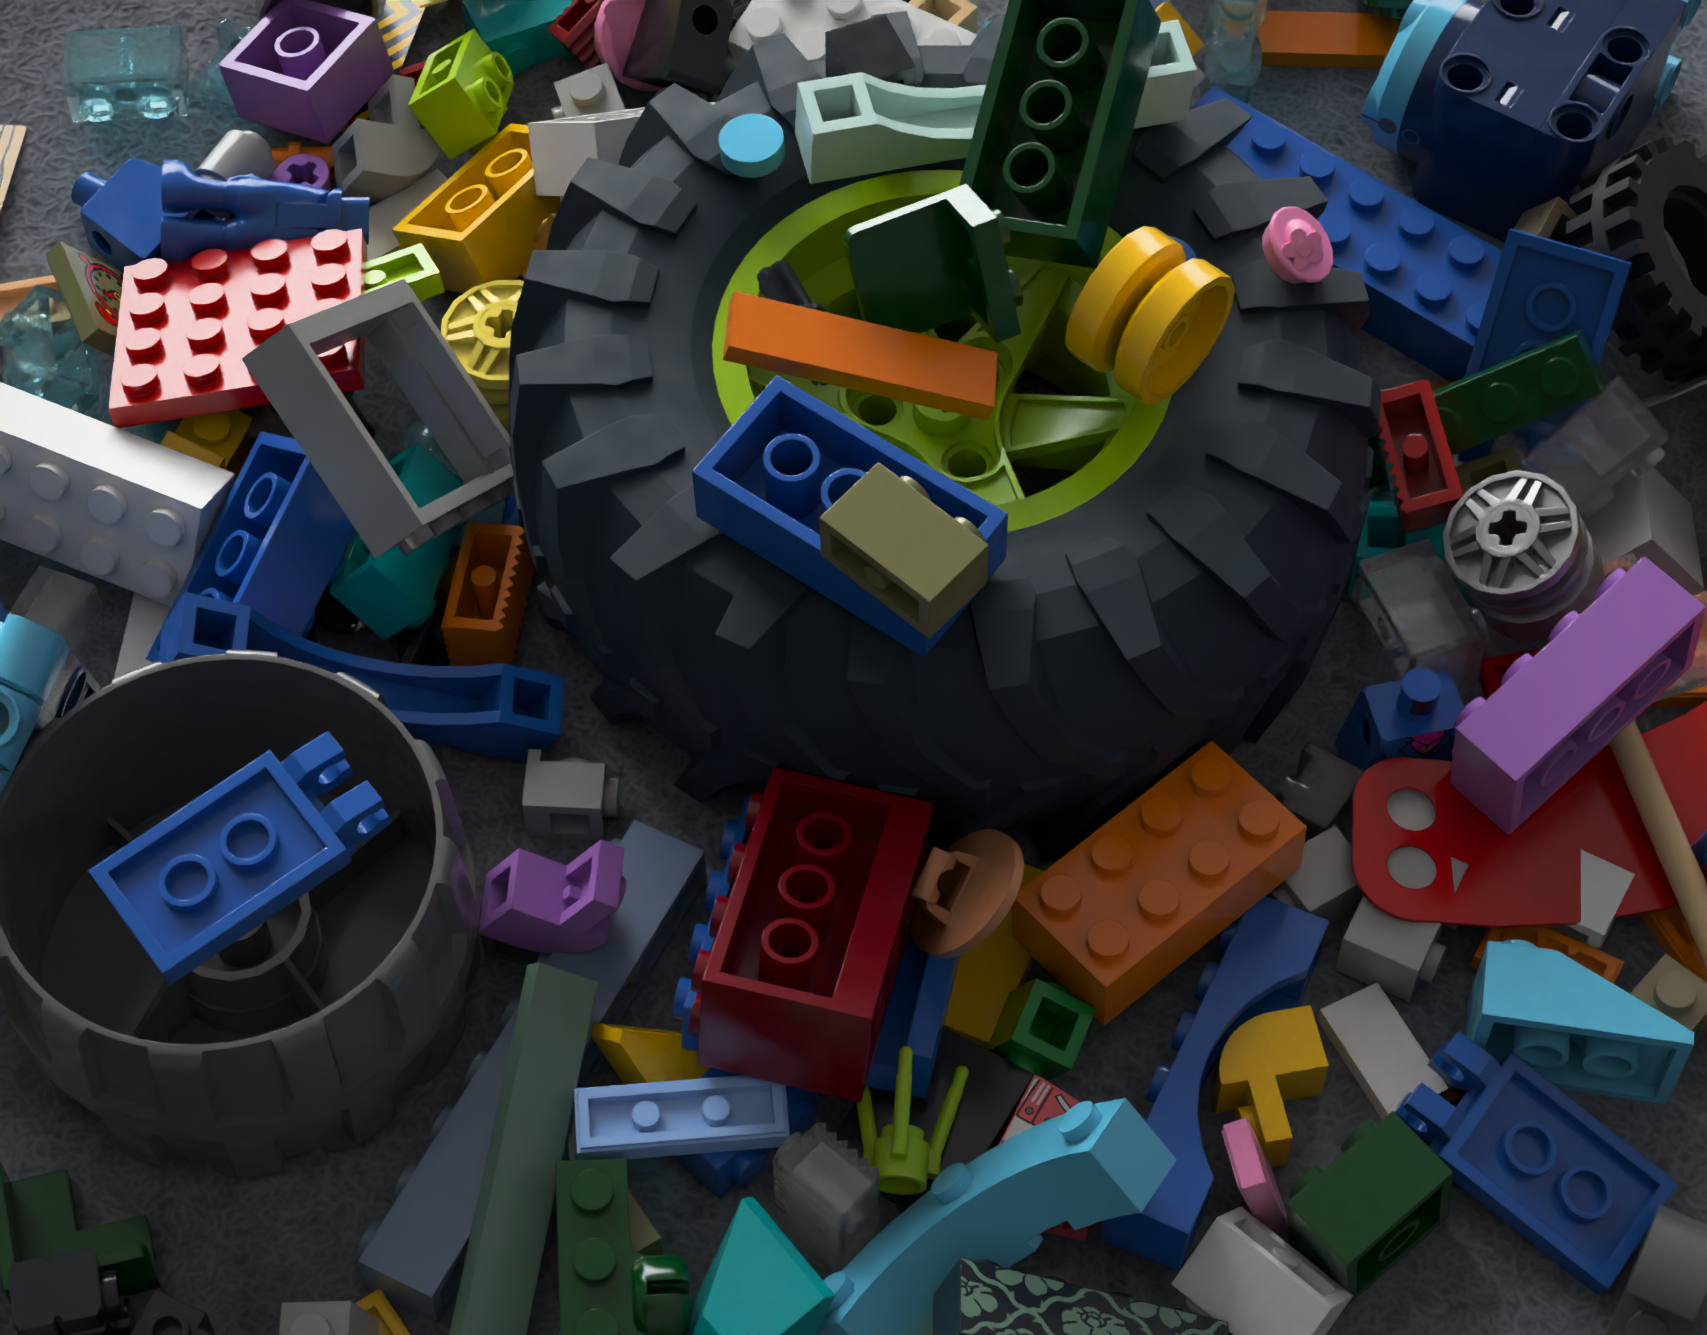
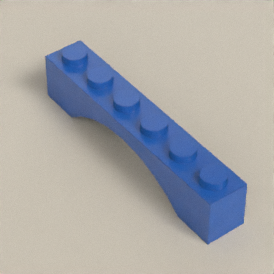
(469, 708)
(1262, 971)

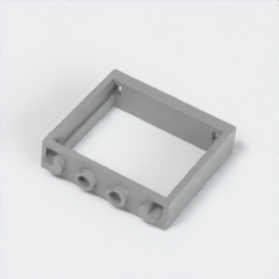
(341, 446)

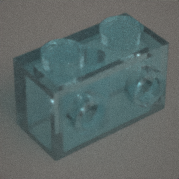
(126, 73)
(47, 354)

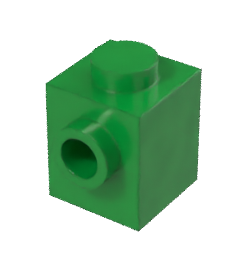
(1041, 1028)

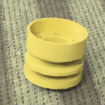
(480, 336)

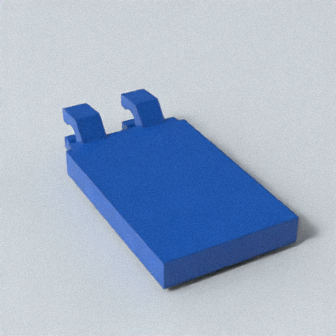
(1537, 297)
(238, 855)
(1538, 1160)

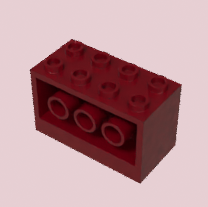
(810, 934)

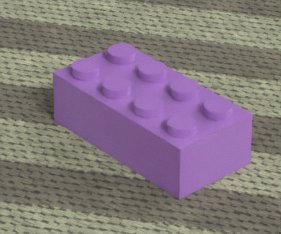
(1574, 693)

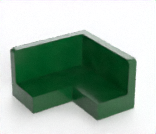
(42, 1222)

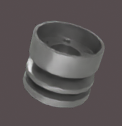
(1522, 553)

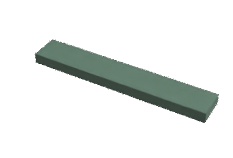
(522, 1153)

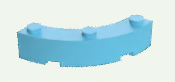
(1071, 1169)

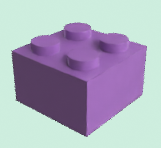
(307, 68)

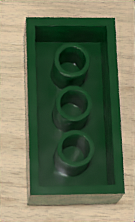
(1060, 121)

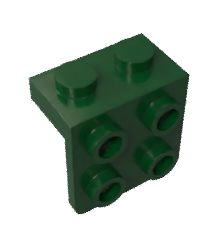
(936, 266)

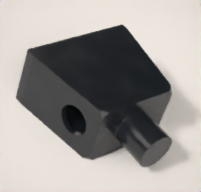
(681, 44)

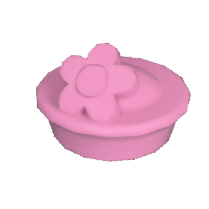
(1297, 246)

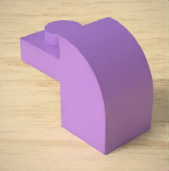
(553, 904)

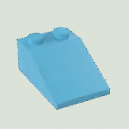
(1573, 1025)

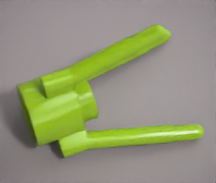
(901, 1152)

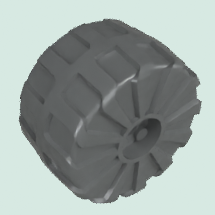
(306, 1018)

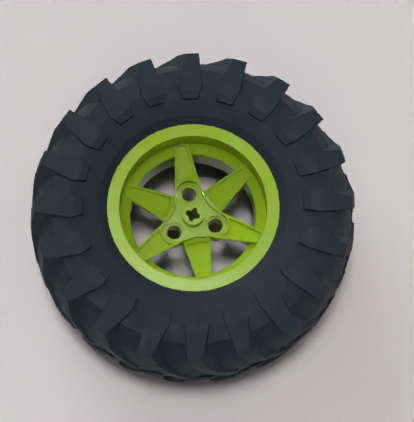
(1136, 601)

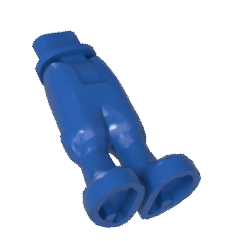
(260, 208)

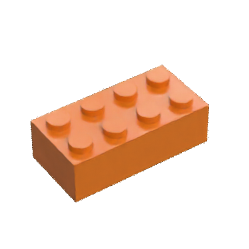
(1158, 881)

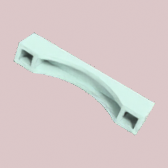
(874, 126)

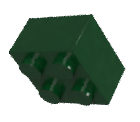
(1369, 1204)

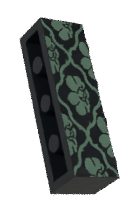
(996, 1300)

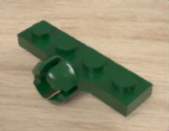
(601, 1277)

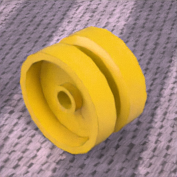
(1149, 315)

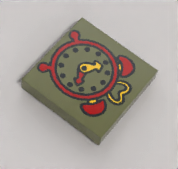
(90, 293)

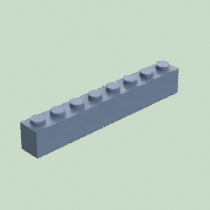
(425, 1236)

